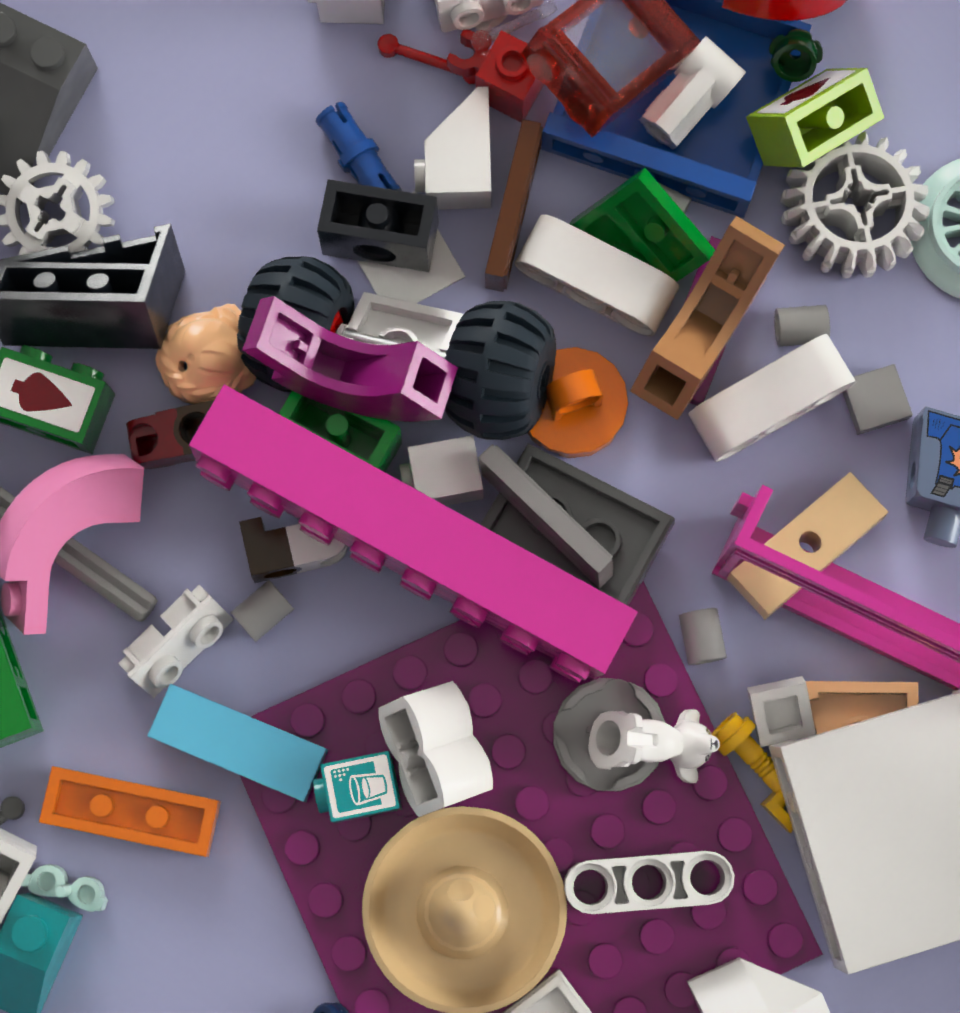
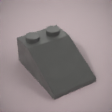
(39, 87)

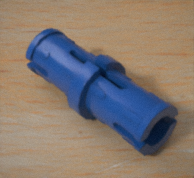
(356, 152)

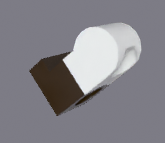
(285, 551)

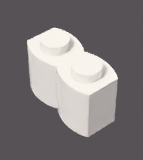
(435, 748)

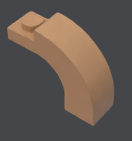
(707, 318)

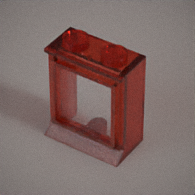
(607, 56)

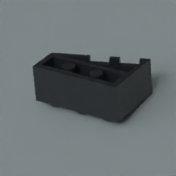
(92, 296)

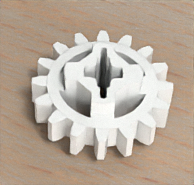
(69, 188)

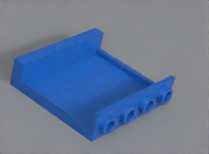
(719, 156)

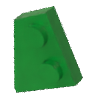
(648, 226)

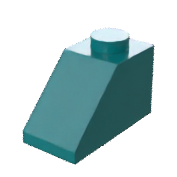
(32, 951)

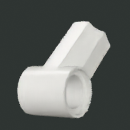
(698, 85)

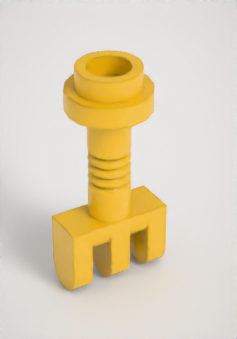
(735, 735)

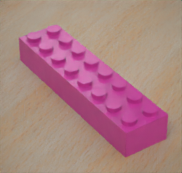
(411, 535)

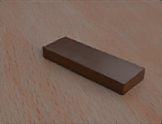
(513, 206)

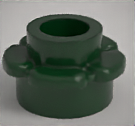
(793, 67)

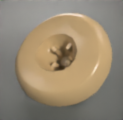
(464, 910)

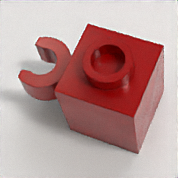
(501, 70)

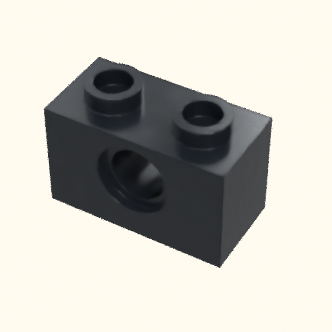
(378, 225)

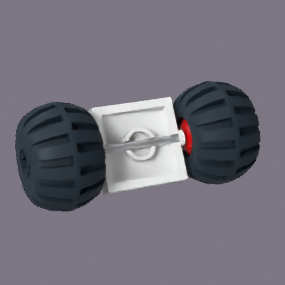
(499, 346)

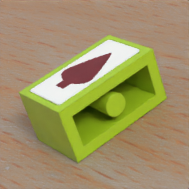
(815, 117)

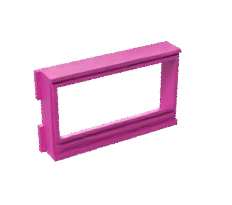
(848, 601)

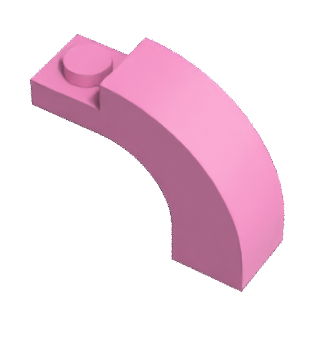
(50, 513)

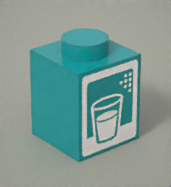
(357, 787)

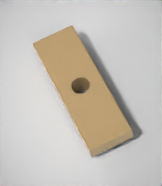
(827, 526)

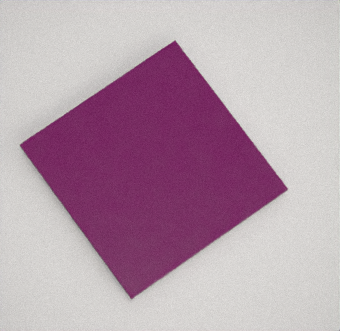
(610, 959)

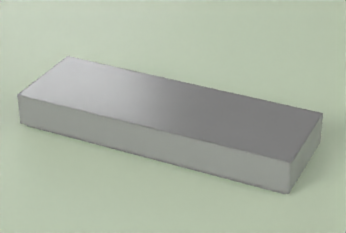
(546, 515)

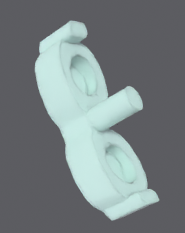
(53, 882)

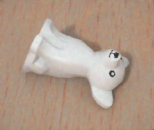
(626, 739)

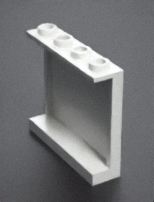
(880, 830)

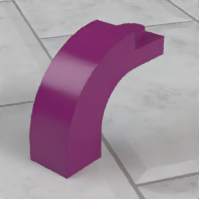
(362, 378)

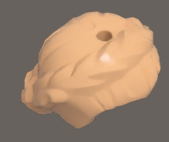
(211, 352)

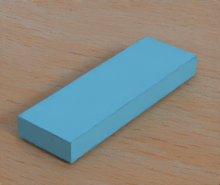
(237, 742)

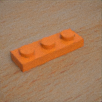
(130, 811)

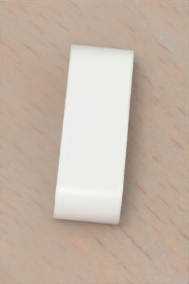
(597, 275)
(771, 397)
(676, 886)

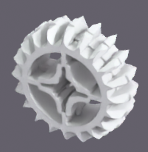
(894, 192)

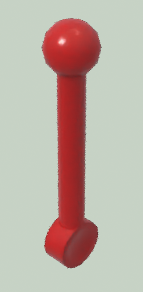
(389, 47)

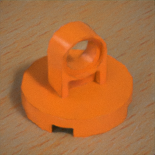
(582, 405)

